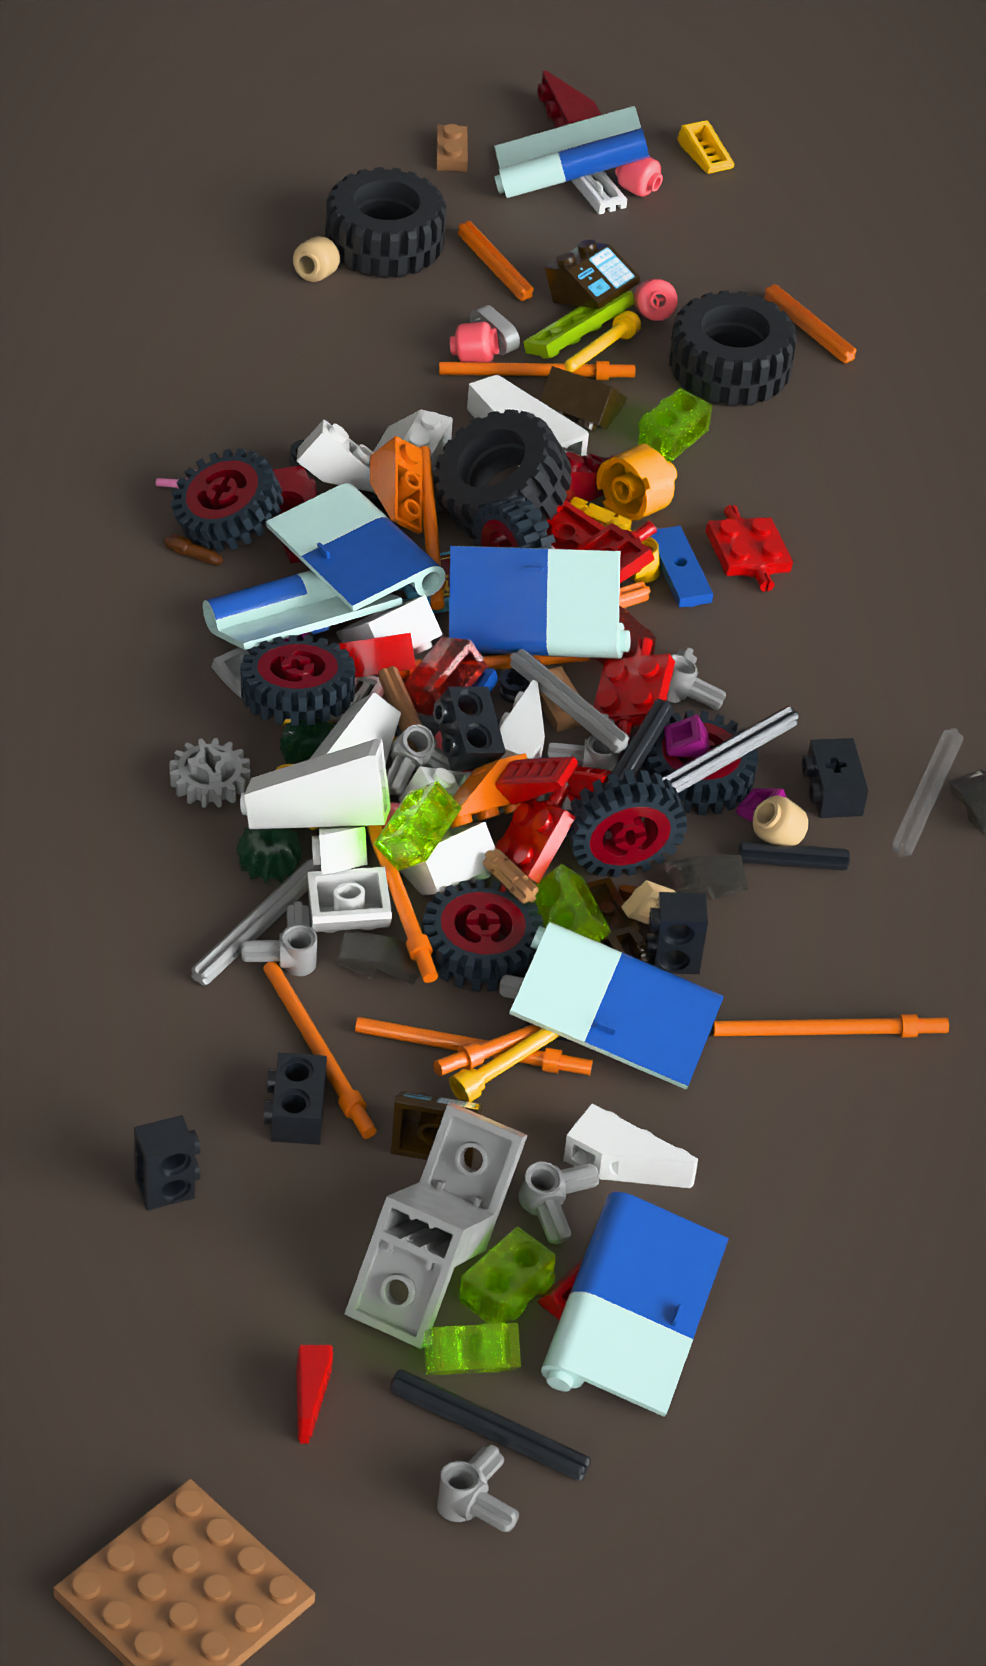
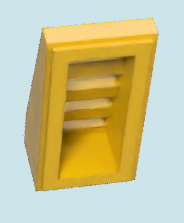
(702, 131)

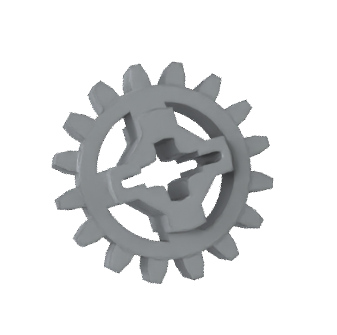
(209, 772)

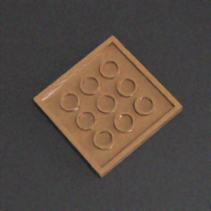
(184, 1588)

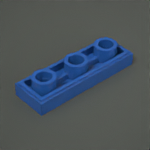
(681, 568)

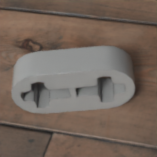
(507, 333)

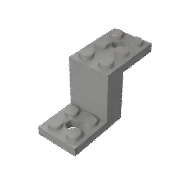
(435, 1225)

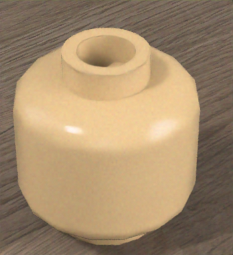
(316, 259)
(780, 821)

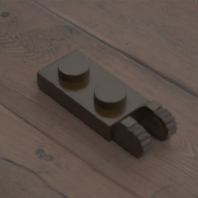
(622, 927)

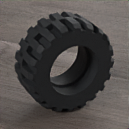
(386, 222)
(732, 348)
(488, 449)

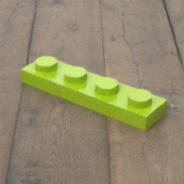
(575, 325)

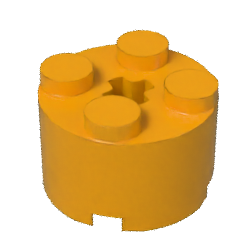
(637, 482)

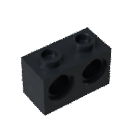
(468, 727)
(678, 932)
(298, 1098)
(166, 1162)

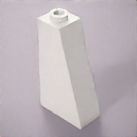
(499, 394)
(363, 722)
(322, 792)

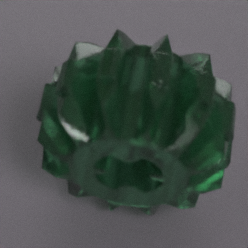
(301, 741)
(269, 853)

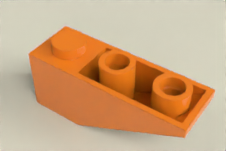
(398, 482)
(480, 795)

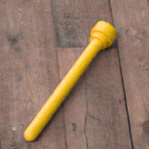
(624, 327)
(469, 1083)

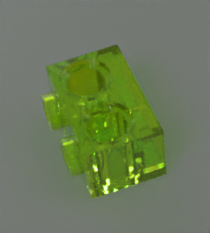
(675, 424)
(417, 826)
(569, 903)
(508, 1278)
(472, 1349)

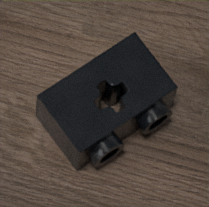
(835, 778)

